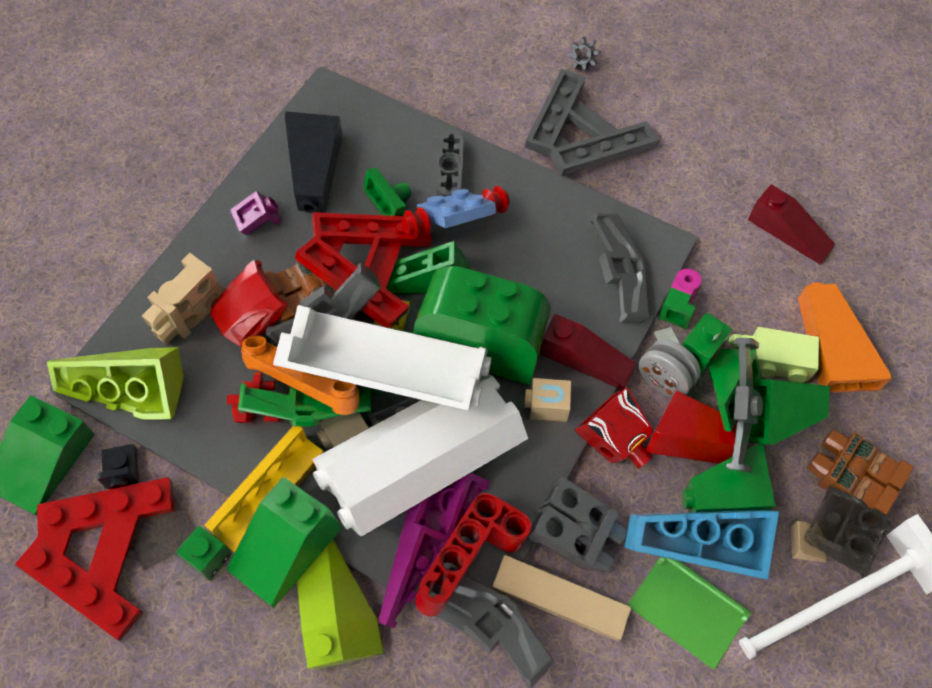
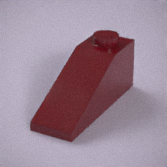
(790, 222)
(585, 352)

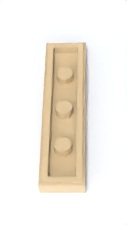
(561, 598)

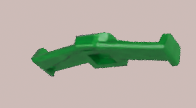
(296, 407)

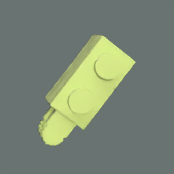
(784, 353)

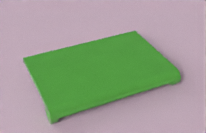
(689, 610)

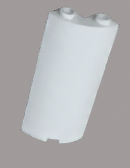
(384, 359)

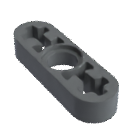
(444, 157)

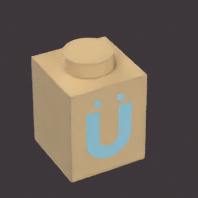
(548, 400)

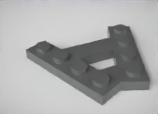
(605, 142)

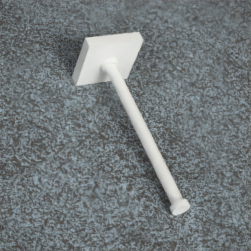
(914, 546)

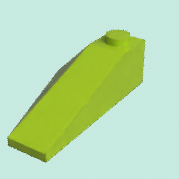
(131, 380)
(335, 614)

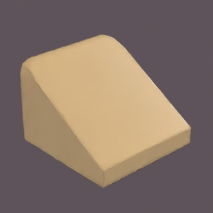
(800, 547)

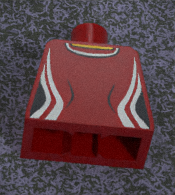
(618, 429)

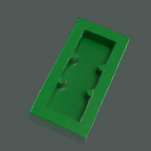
(385, 197)

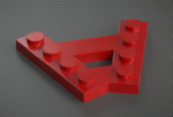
(386, 236)
(94, 590)

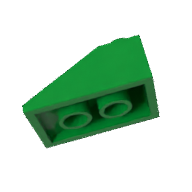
(39, 452)
(282, 541)

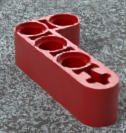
(464, 554)

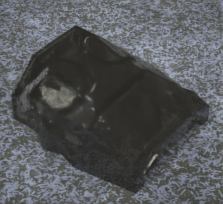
(847, 526)

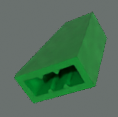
(788, 409)
(731, 490)

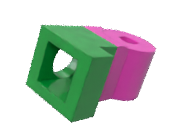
(683, 290)

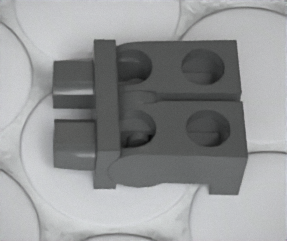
(577, 526)

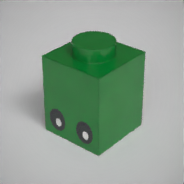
(204, 552)

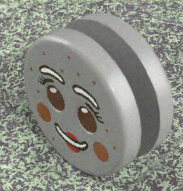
(669, 368)

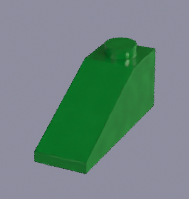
(416, 271)
(726, 376)

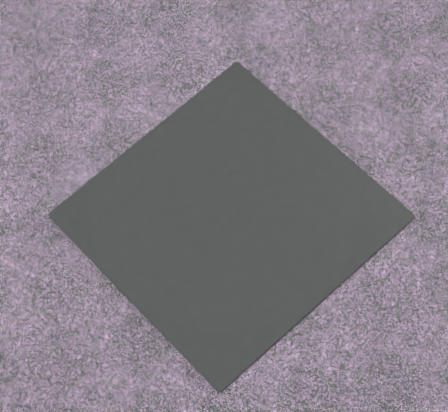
(536, 242)

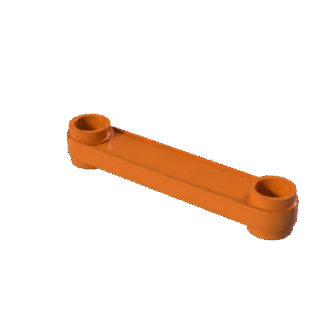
(337, 394)

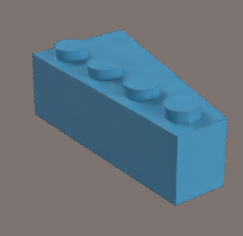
(714, 539)

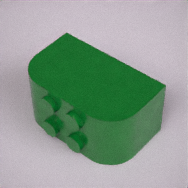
(488, 314)

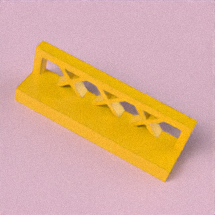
(288, 459)

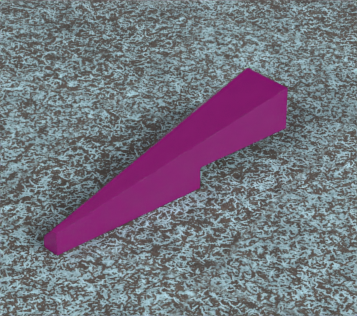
(422, 539)

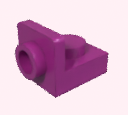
(254, 212)

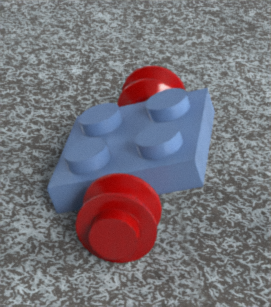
(454, 210)

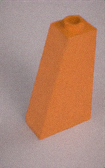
(845, 352)

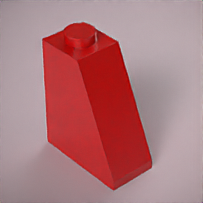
(692, 432)

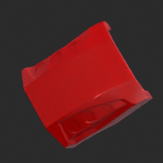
(247, 305)

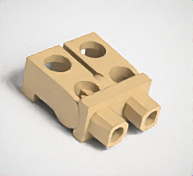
(182, 301)

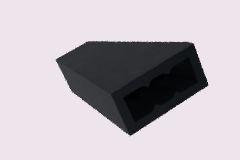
(313, 157)

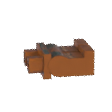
(294, 286)
(860, 470)

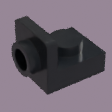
(119, 467)

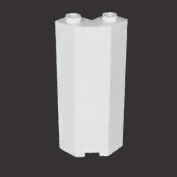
(416, 456)

